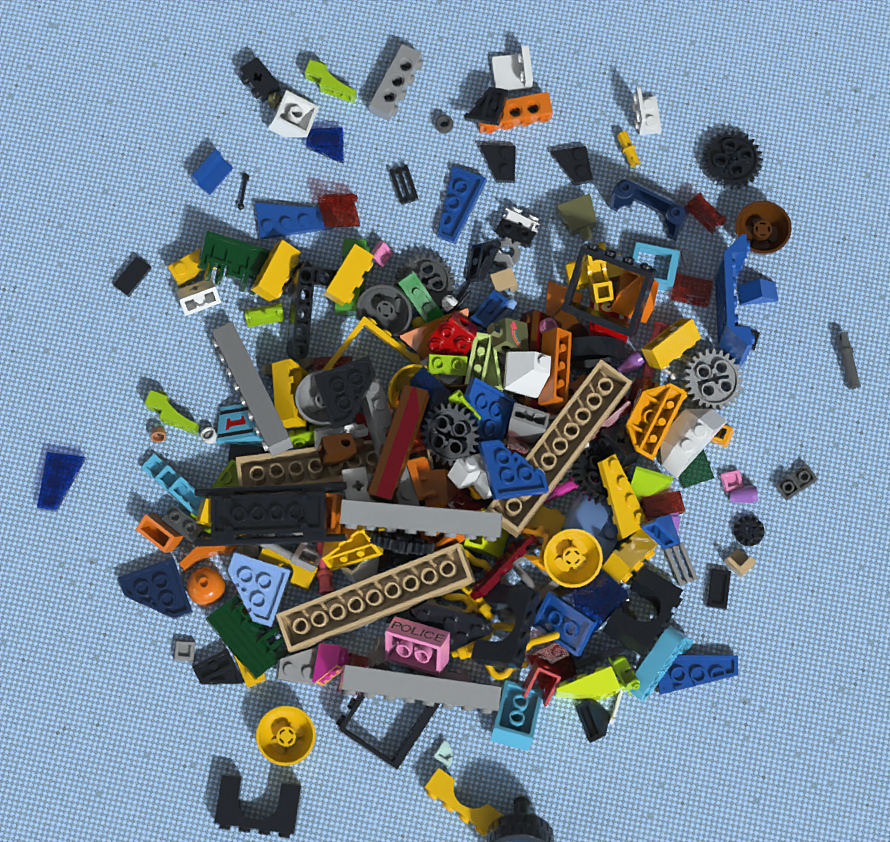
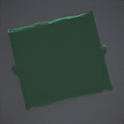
(696, 472)

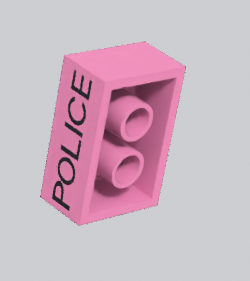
(417, 646)

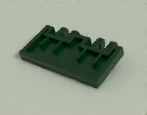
(238, 258)
(245, 637)

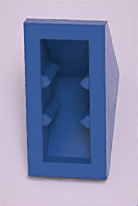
(758, 292)
(662, 531)

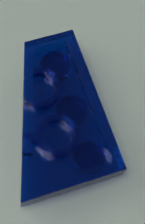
(57, 479)

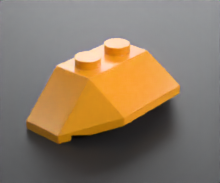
(653, 417)

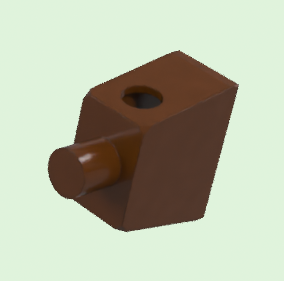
(338, 449)

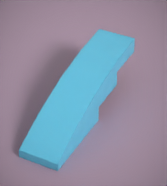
(172, 483)

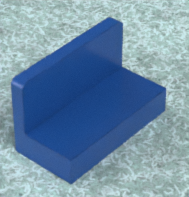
(211, 172)
(489, 310)

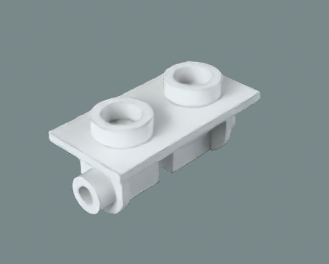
(528, 222)

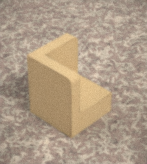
(504, 280)
(739, 563)

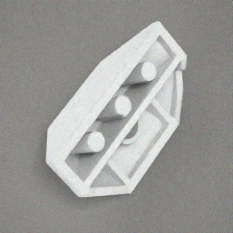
(688, 438)

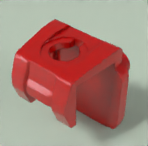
(453, 336)

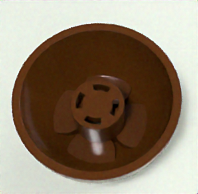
(768, 220)

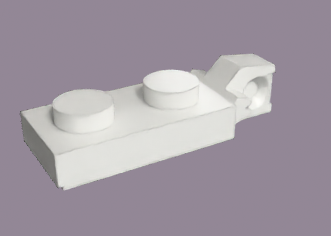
(356, 431)

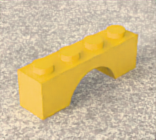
(441, 788)

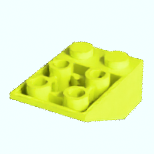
(596, 686)

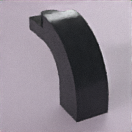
(596, 348)

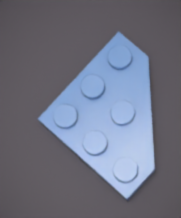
(258, 586)

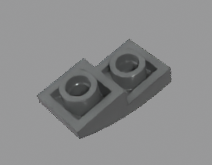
(796, 482)

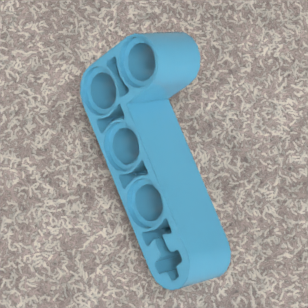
(659, 660)

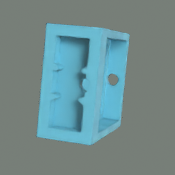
(667, 284)

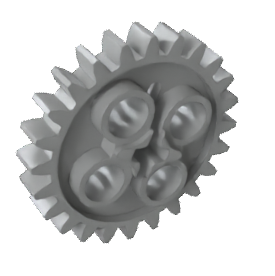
(708, 362)

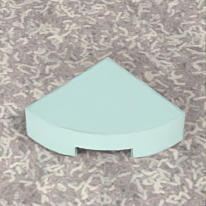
(444, 754)

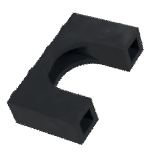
(639, 634)
(510, 650)
(282, 821)

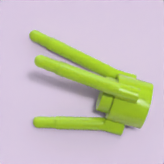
(458, 397)

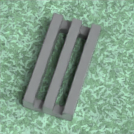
(675, 549)

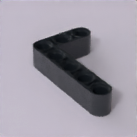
(305, 305)

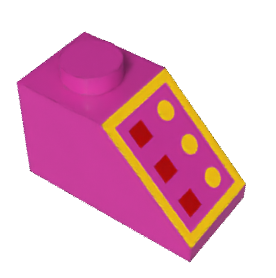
(329, 662)

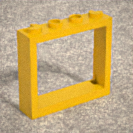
(383, 334)

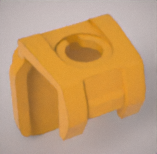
(543, 537)

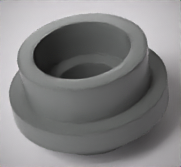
(444, 119)

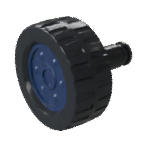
(520, 826)

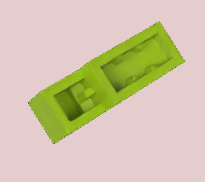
(318, 73)
(159, 403)

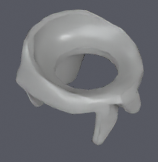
(505, 260)

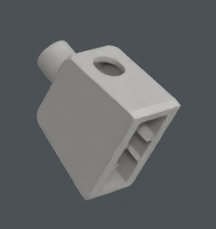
(527, 423)

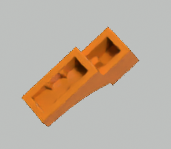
(201, 553)

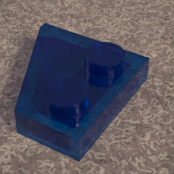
(327, 142)

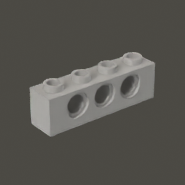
(405, 57)

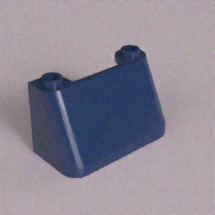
(632, 190)

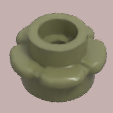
(274, 100)

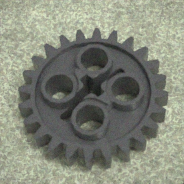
(438, 268)

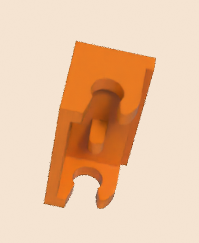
(422, 478)

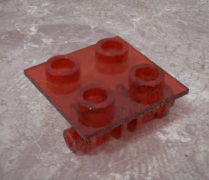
(339, 210)
(556, 656)

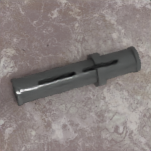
(846, 353)

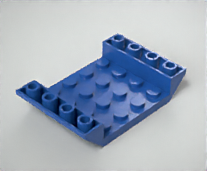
(733, 338)

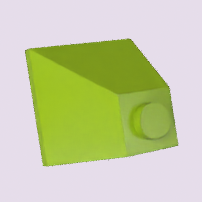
(649, 483)

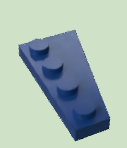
(460, 200)
(287, 220)
(697, 670)

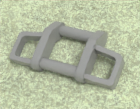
(295, 557)

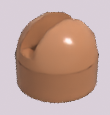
(154, 434)

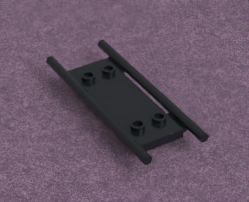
(269, 514)

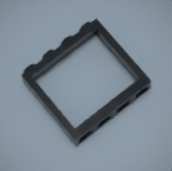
(600, 318)
(581, 663)
(408, 742)

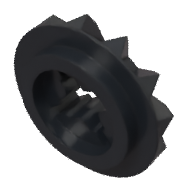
(747, 539)

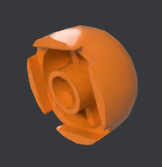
(206, 587)

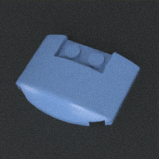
(594, 520)

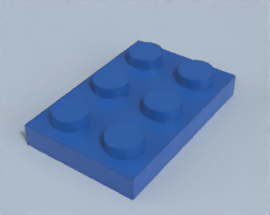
(570, 622)

